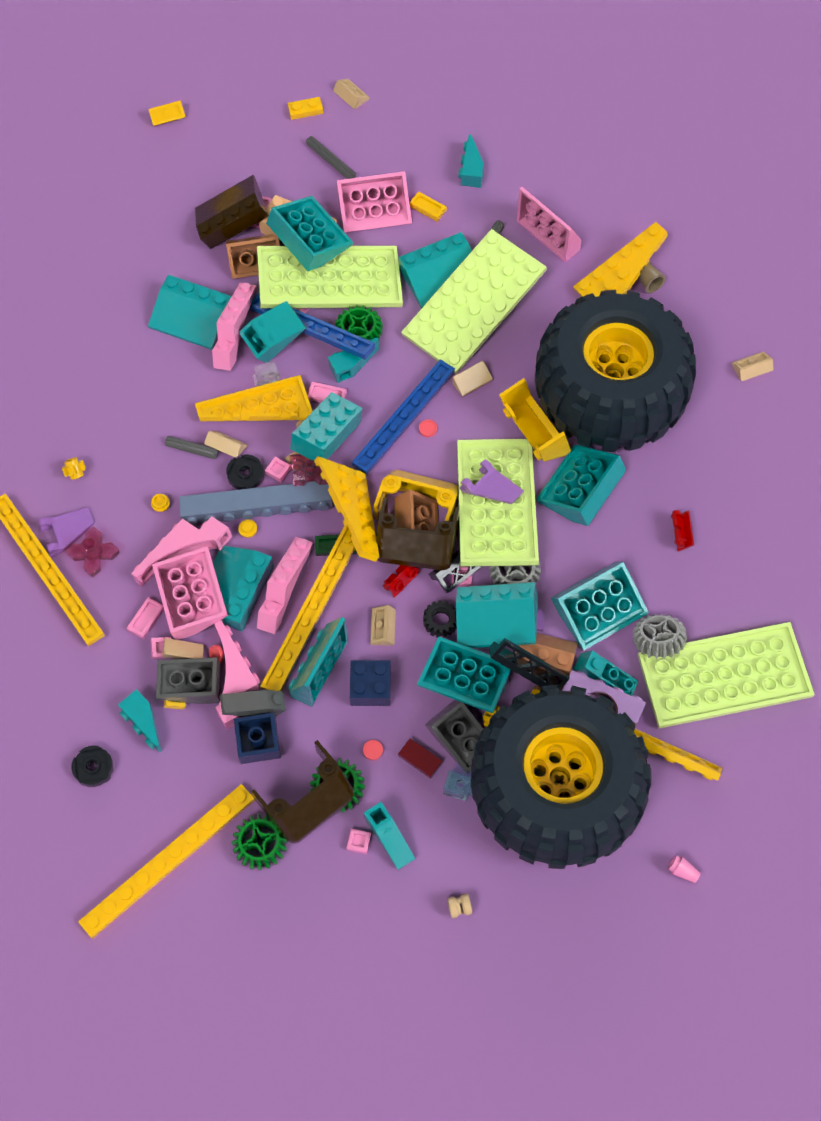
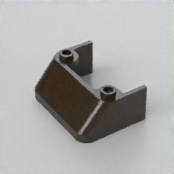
(416, 546)
(314, 808)

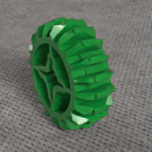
(359, 322)
(348, 772)
(252, 843)

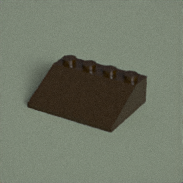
(230, 212)

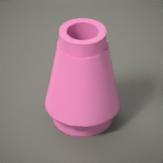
(682, 868)

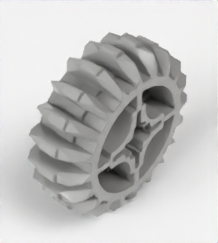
(519, 574)
(659, 636)

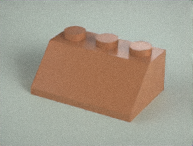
(243, 254)
(416, 511)
(554, 651)

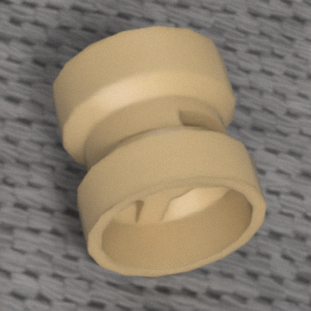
(454, 905)

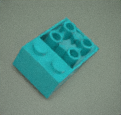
(272, 331)

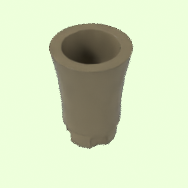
(651, 278)

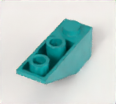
(473, 165)
(346, 365)
(599, 668)
(141, 714)
(388, 835)

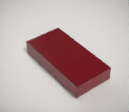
(420, 758)

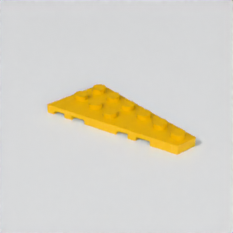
(624, 266)
(271, 401)
(351, 498)

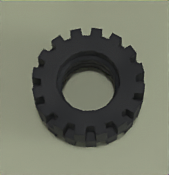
(440, 630)

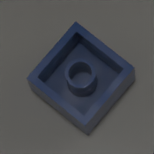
(370, 682)
(257, 738)

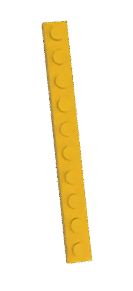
(49, 572)
(309, 613)
(674, 754)
(166, 861)

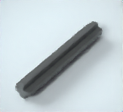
(330, 158)

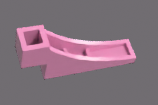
(230, 324)
(181, 540)
(282, 584)
(238, 676)

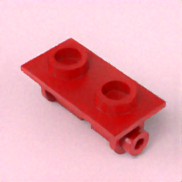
(682, 530)
(398, 582)

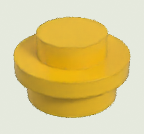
(160, 503)
(247, 528)

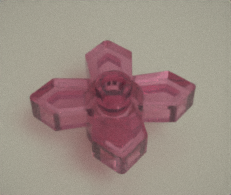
(305, 471)
(92, 550)

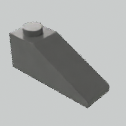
(253, 703)

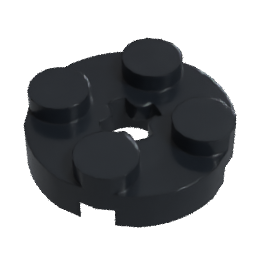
(240, 464)
(101, 774)

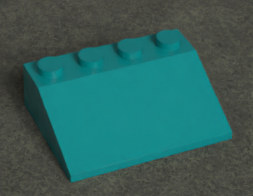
(308, 232)
(432, 265)
(188, 311)
(582, 484)
(241, 580)
(600, 605)
(496, 613)
(320, 662)
(464, 675)

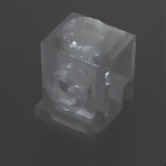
(266, 373)

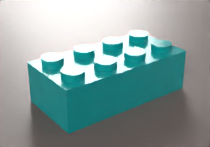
(326, 427)

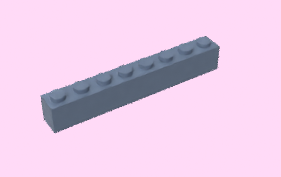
(255, 502)

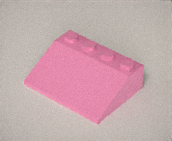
(374, 202)
(547, 226)
(190, 592)

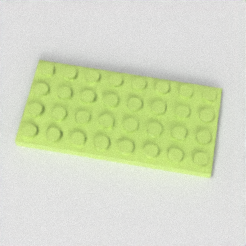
(354, 277)
(474, 300)
(490, 529)
(726, 675)

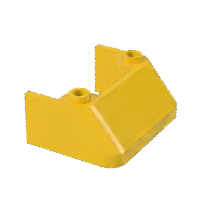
(533, 423)
(443, 492)

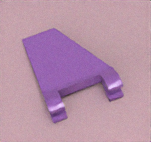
(492, 485)
(66, 528)

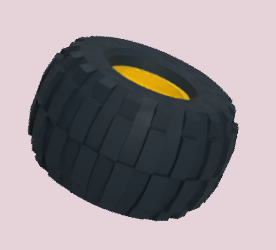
(601, 399)
(575, 731)

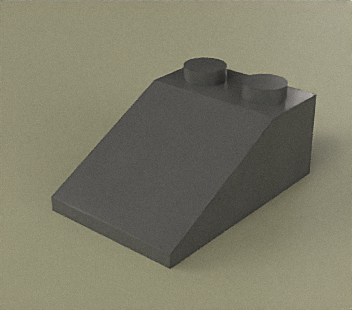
(189, 680)
(456, 732)

